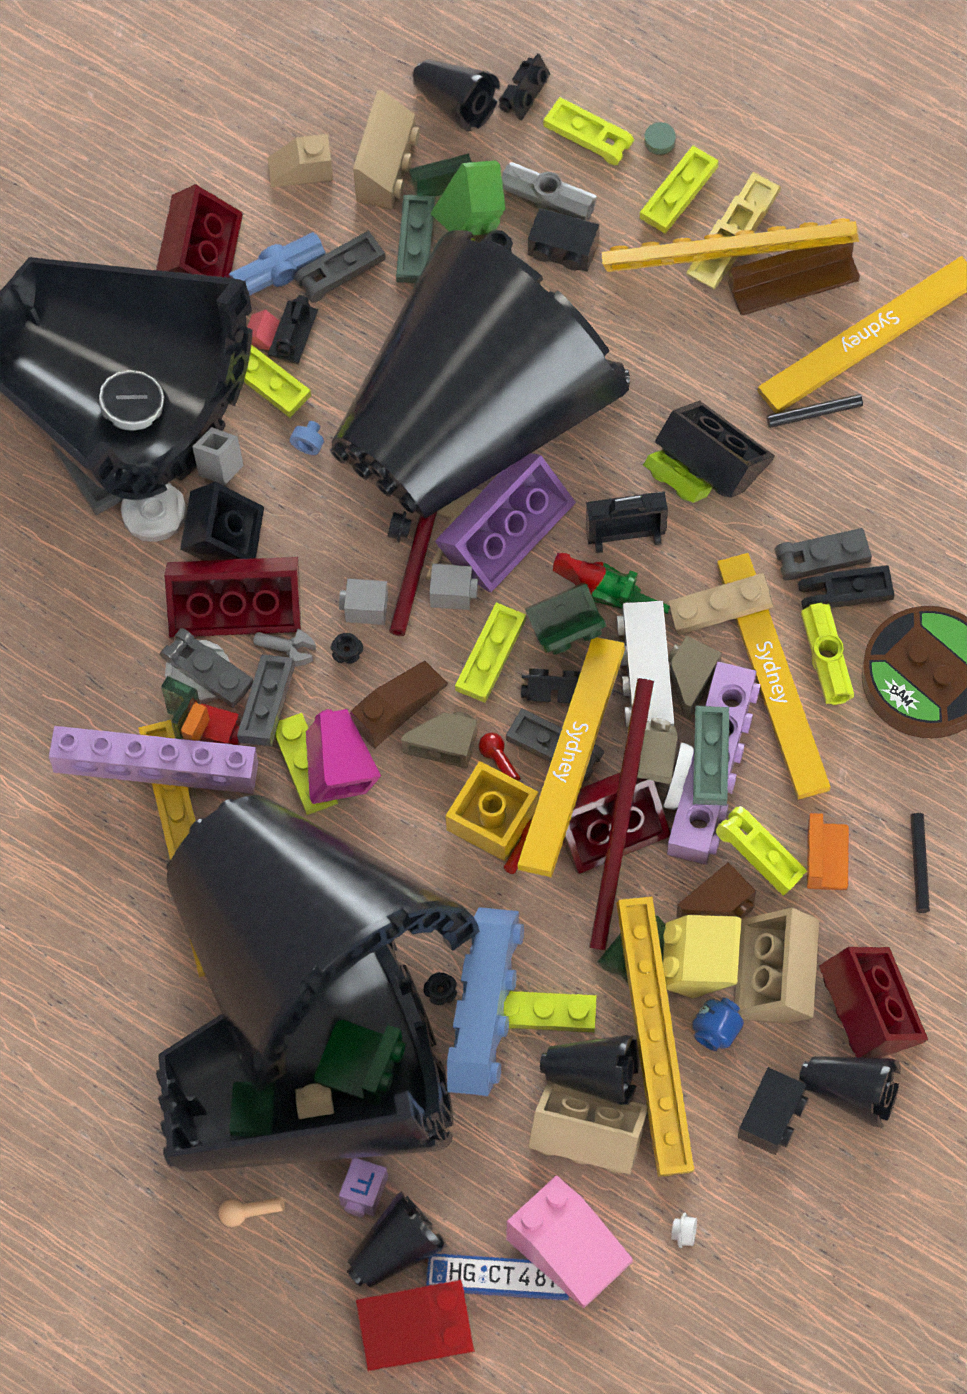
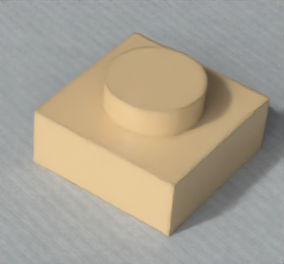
(314, 1101)

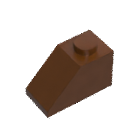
(720, 895)

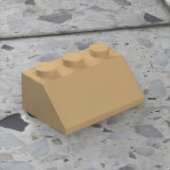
(384, 152)
(777, 966)
(587, 1128)

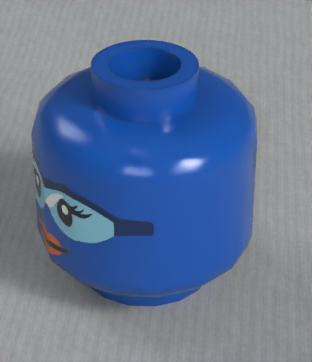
(717, 1024)

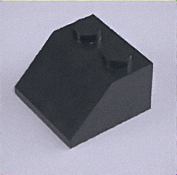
(221, 524)

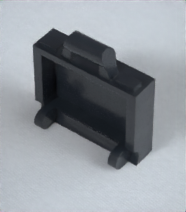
(626, 519)

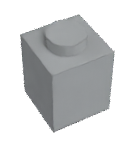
(218, 456)
(452, 587)
(364, 601)

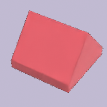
(264, 329)

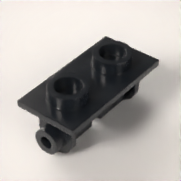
(530, 79)
(293, 330)
(541, 684)

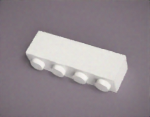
(646, 656)

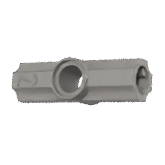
(532, 185)

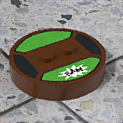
(919, 672)

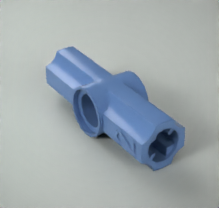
(279, 264)

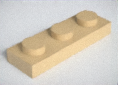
(721, 603)

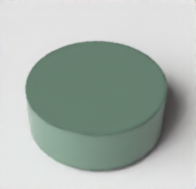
(660, 138)

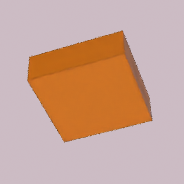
(195, 723)

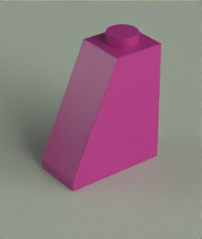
(337, 758)

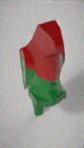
(603, 581)

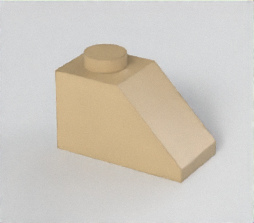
(301, 162)

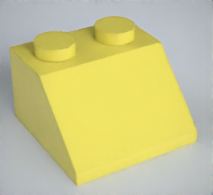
(701, 954)

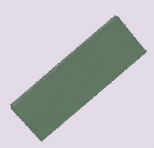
(414, 237)
(711, 755)

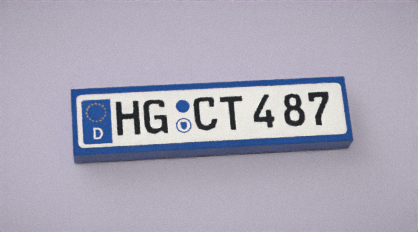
(493, 1276)

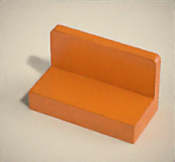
(827, 854)

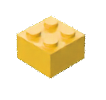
(492, 811)

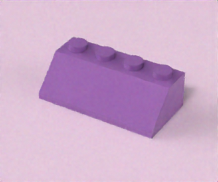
(506, 520)

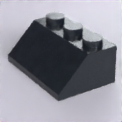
(713, 448)

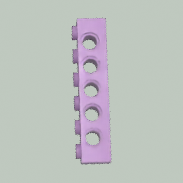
(153, 759)
(695, 843)

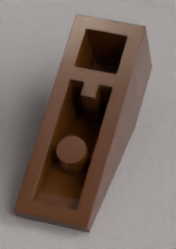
(396, 702)

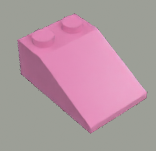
(567, 1242)

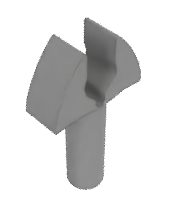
(288, 646)

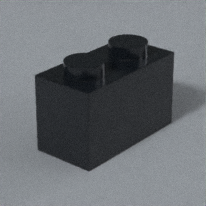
(563, 240)
(772, 1111)

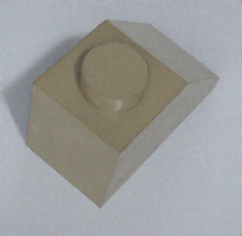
(692, 672)
(443, 739)
(658, 751)

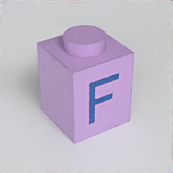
(363, 1187)

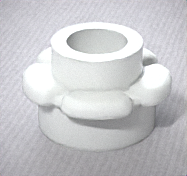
(684, 1230)

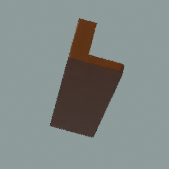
(791, 276)

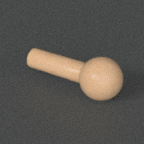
(233, 1212)

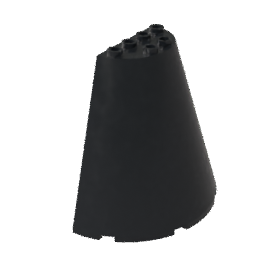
(83, 322)
(472, 377)
(286, 914)
(410, 1118)

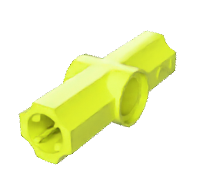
(831, 671)

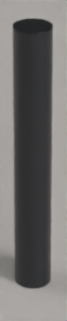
(814, 410)
(920, 863)

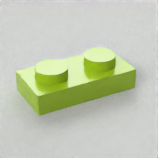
(677, 476)

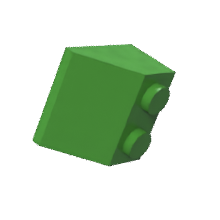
(472, 199)

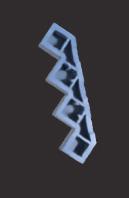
(480, 1014)

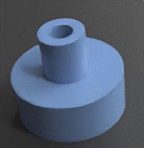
(307, 438)

